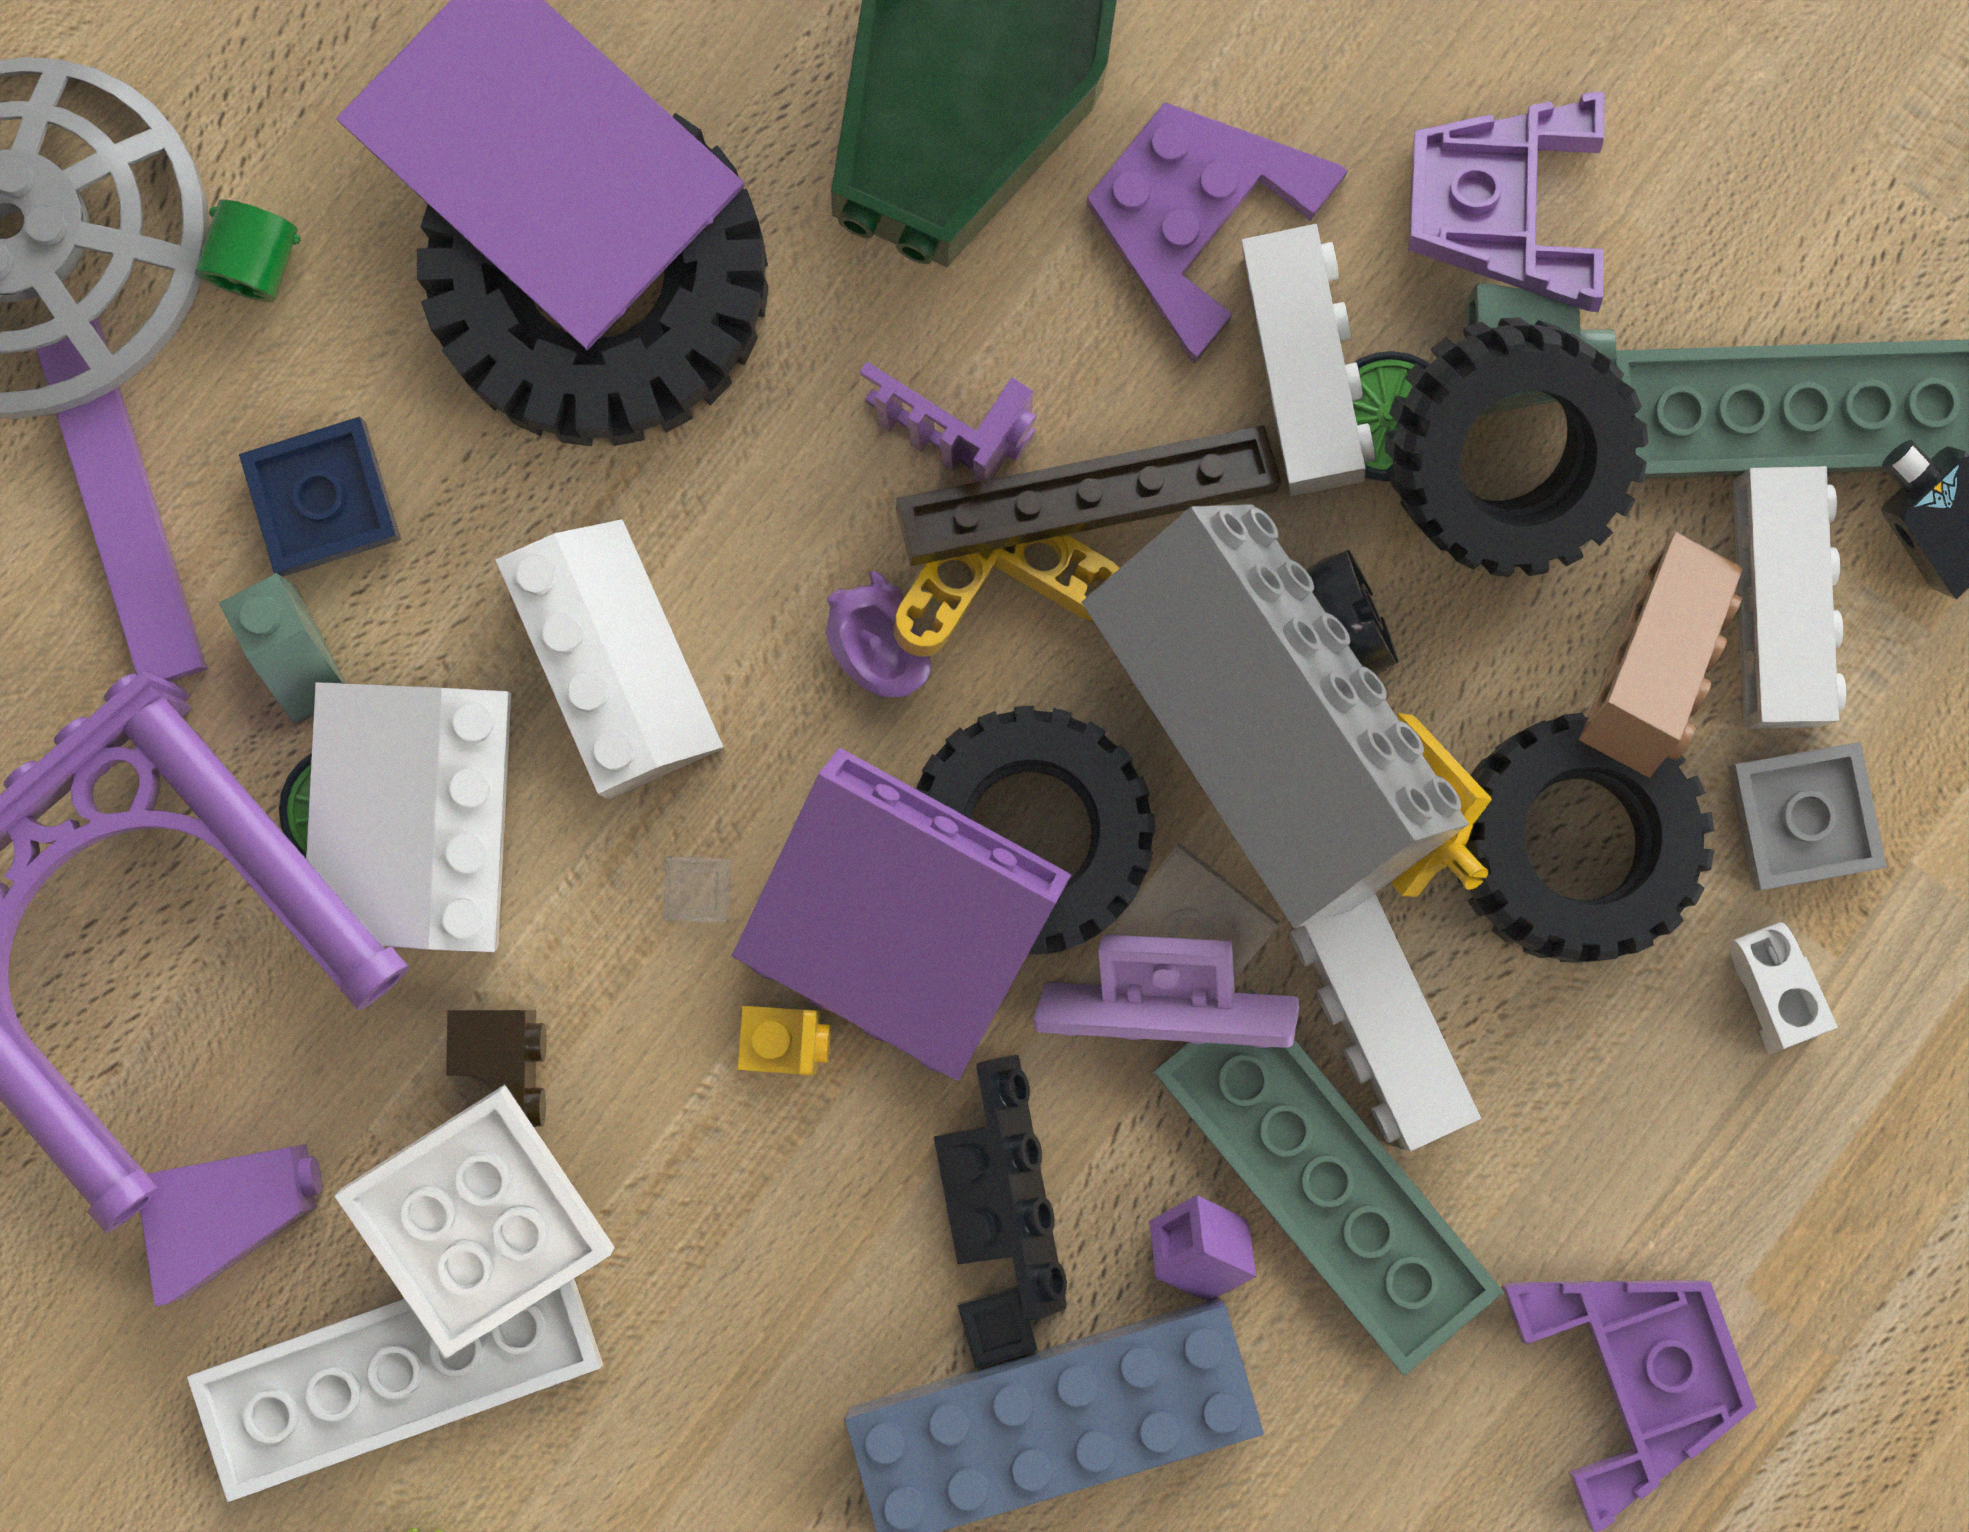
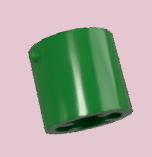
(246, 250)

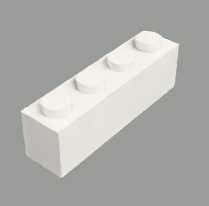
(1305, 359)
(1787, 598)
(1387, 1024)

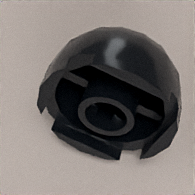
(1347, 596)

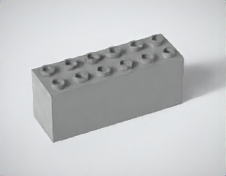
(1274, 711)

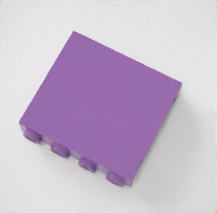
(898, 913)

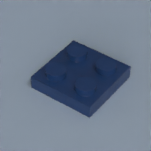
(319, 497)

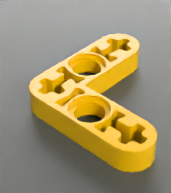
(982, 564)

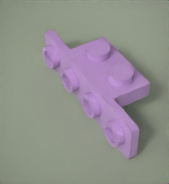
(1167, 993)

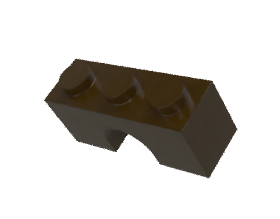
(501, 1051)

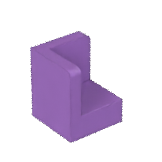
(1202, 1248)

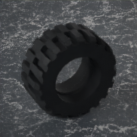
(1578, 494)
(1100, 777)
(1664, 865)

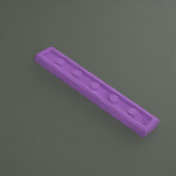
(126, 524)

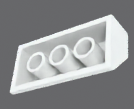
(609, 656)

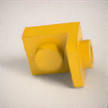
(782, 1040)

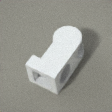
(1781, 987)

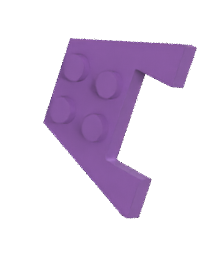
(1179, 191)
(1479, 198)
(1664, 1364)

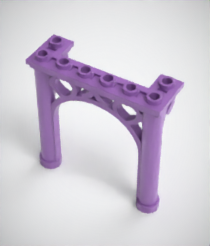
(231, 821)

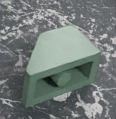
(282, 643)

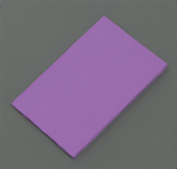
(542, 157)

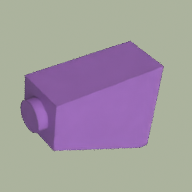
(222, 1213)

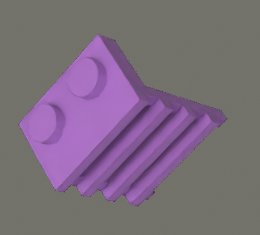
(1001, 434)

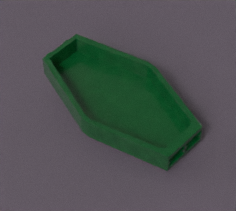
(959, 111)

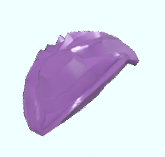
(864, 639)

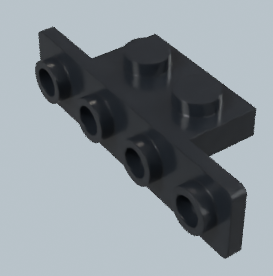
(999, 1191)

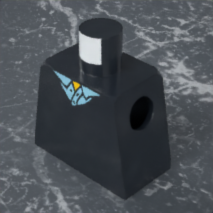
(1932, 513)

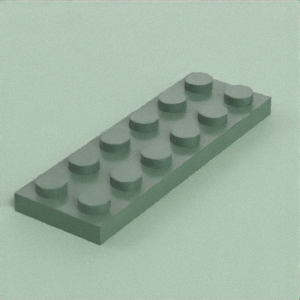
(1797, 405)
(1333, 1192)

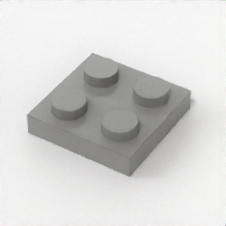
(1807, 816)

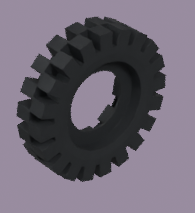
(624, 380)

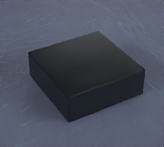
(996, 1327)

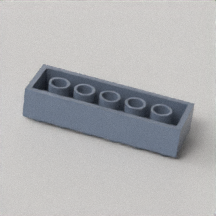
(1054, 1421)

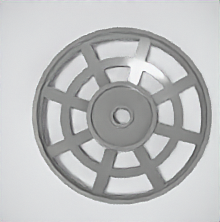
(59, 232)

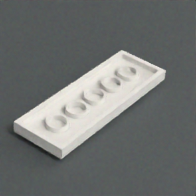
(376, 1385)

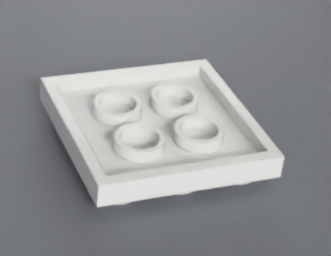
(475, 1221)

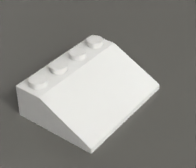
(412, 810)

